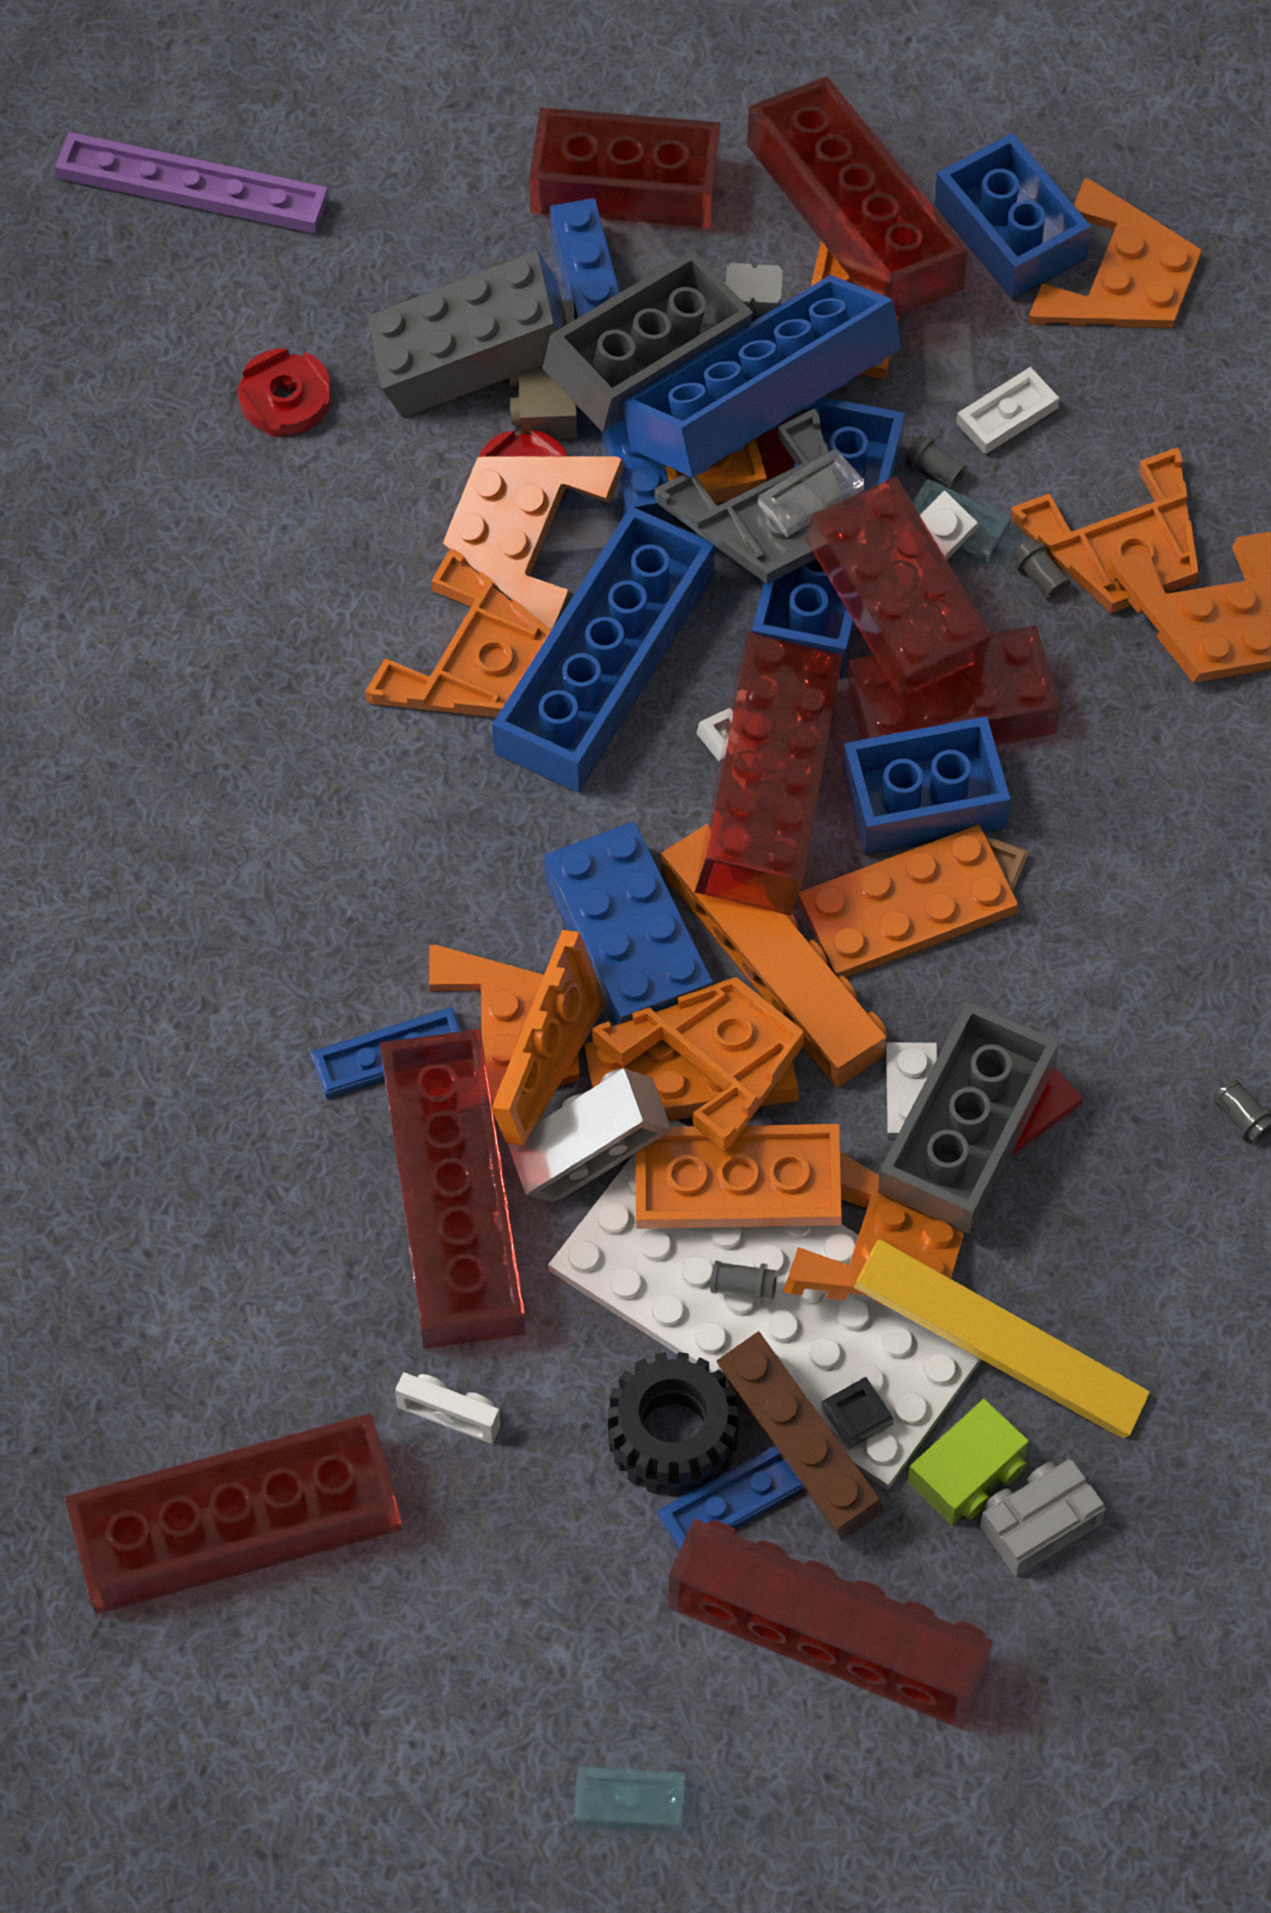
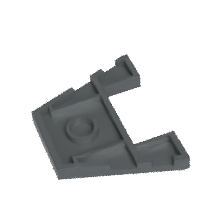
(740, 524)

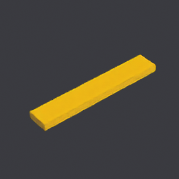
(1001, 1339)

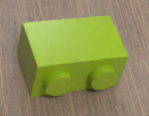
(969, 1463)

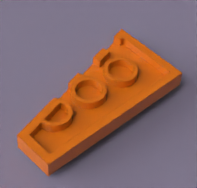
(551, 1038)

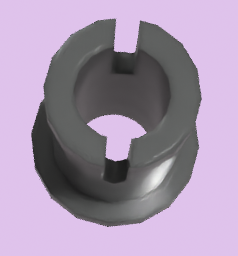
(935, 461)
(1041, 569)
(1245, 1112)
(744, 1281)

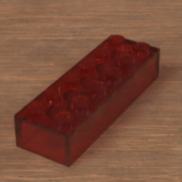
(856, 196)
(769, 774)
(452, 1189)
(233, 1513)
(829, 1622)

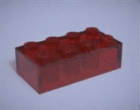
(630, 165)
(898, 587)
(1006, 686)

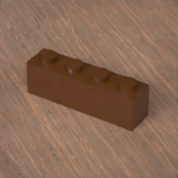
(800, 1436)

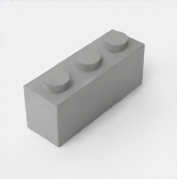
(590, 1135)

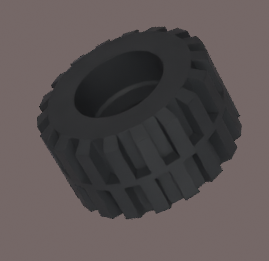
(672, 1462)

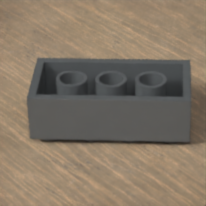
(467, 334)
(642, 336)
(968, 1117)

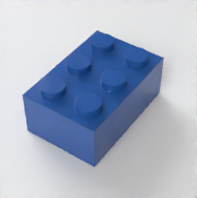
(1012, 215)
(925, 784)

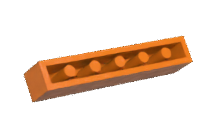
(783, 969)

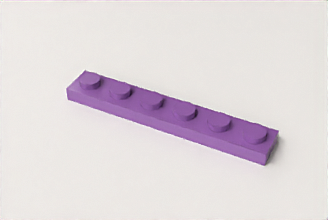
(192, 182)

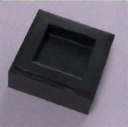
(857, 1413)

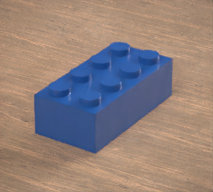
(626, 920)

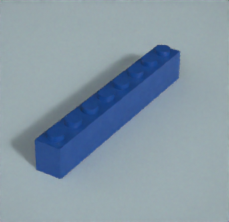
(589, 283)

